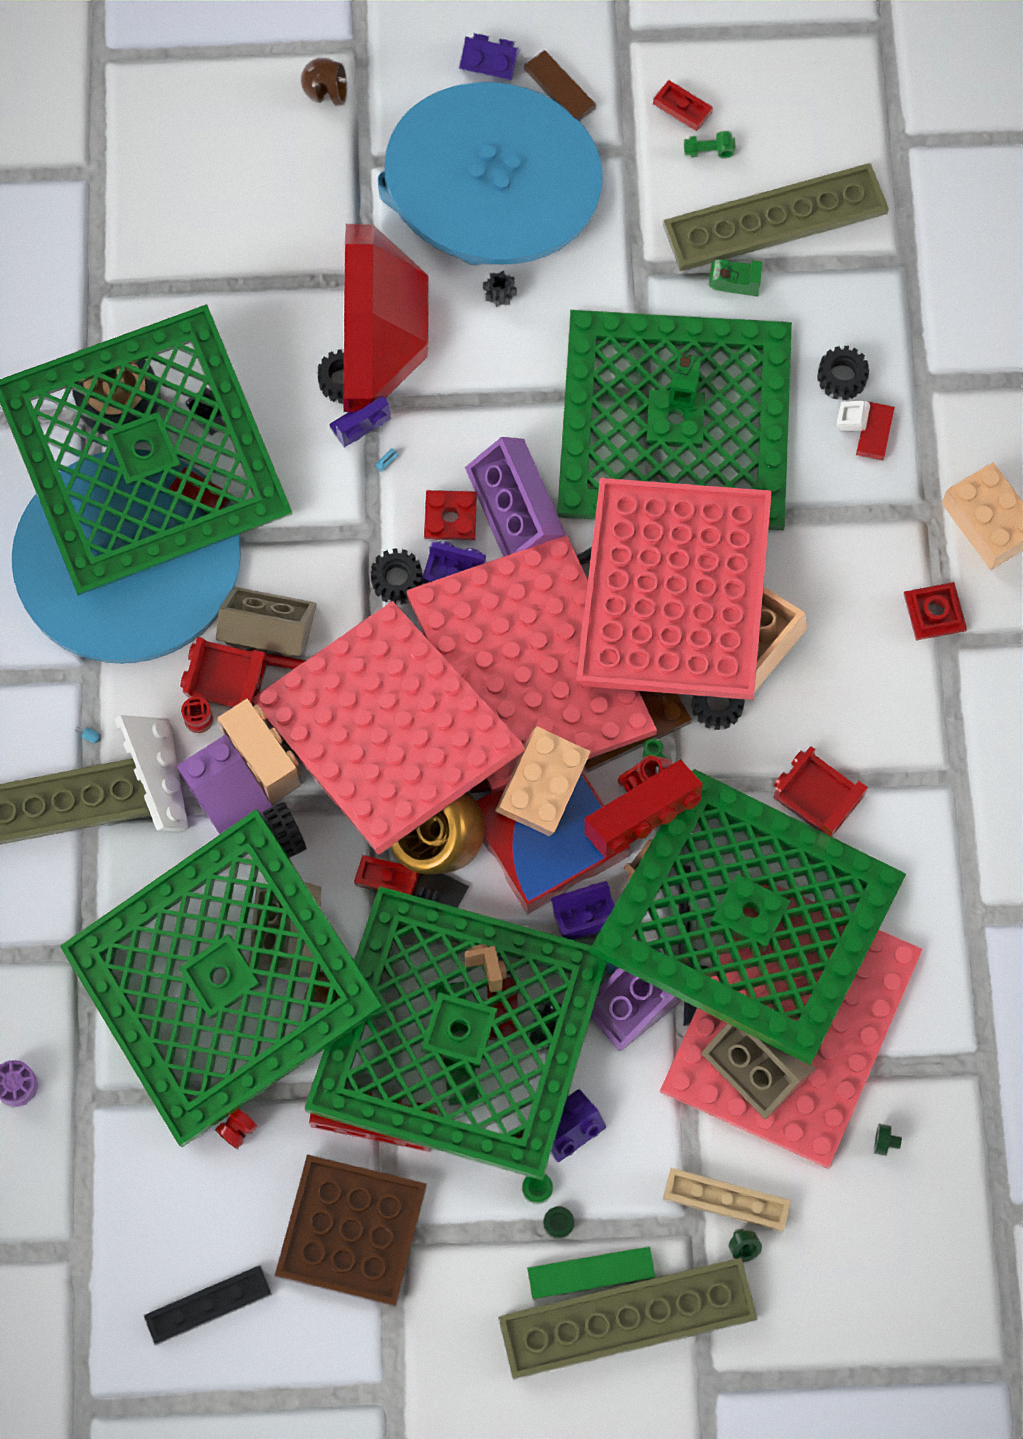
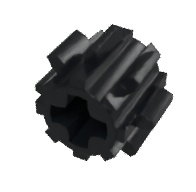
(500, 288)

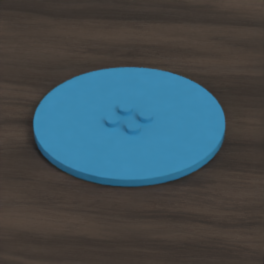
(493, 173)
(134, 616)

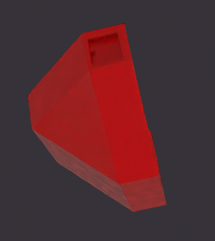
(381, 316)

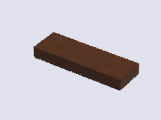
(559, 85)

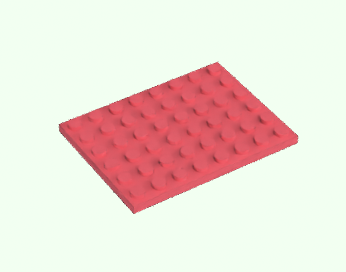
(675, 589)
(517, 643)
(387, 726)
(820, 1110)

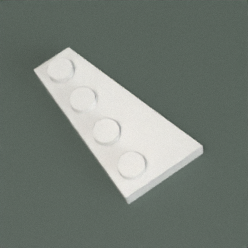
(156, 762)

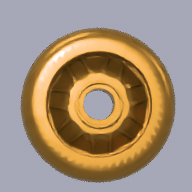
(445, 840)

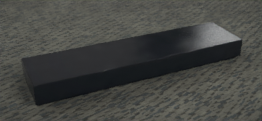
(207, 1305)

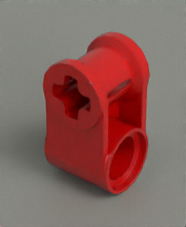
(642, 771)

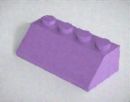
(514, 496)

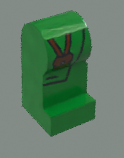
(736, 277)
(685, 379)

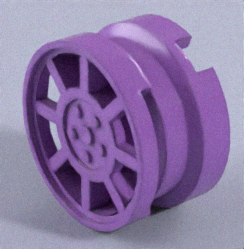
(17, 1083)

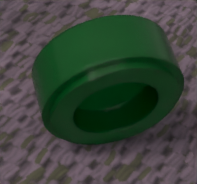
(558, 1222)

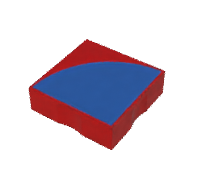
(543, 864)

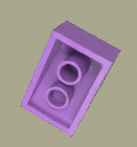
(222, 784)
(629, 1007)

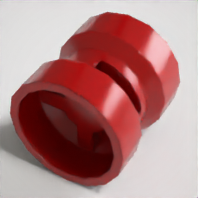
(200, 720)
(236, 1128)

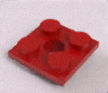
(441, 502)
(927, 625)

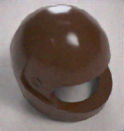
(325, 77)

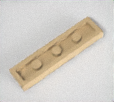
(726, 1200)

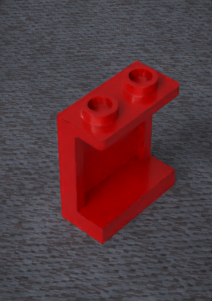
(223, 673)
(818, 792)

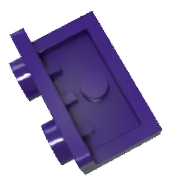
(489, 57)
(355, 425)
(447, 560)
(582, 910)
(577, 1126)

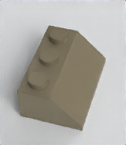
(265, 621)
(270, 939)
(756, 1069)

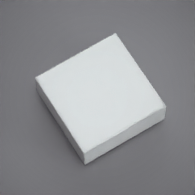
(853, 415)

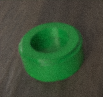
(536, 1190)

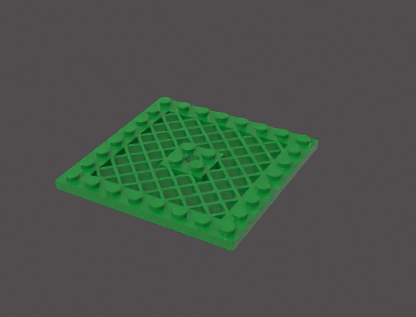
(667, 332)
(119, 353)
(86, 950)
(720, 998)
(443, 1133)

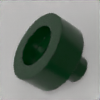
(884, 1140)
(745, 1245)

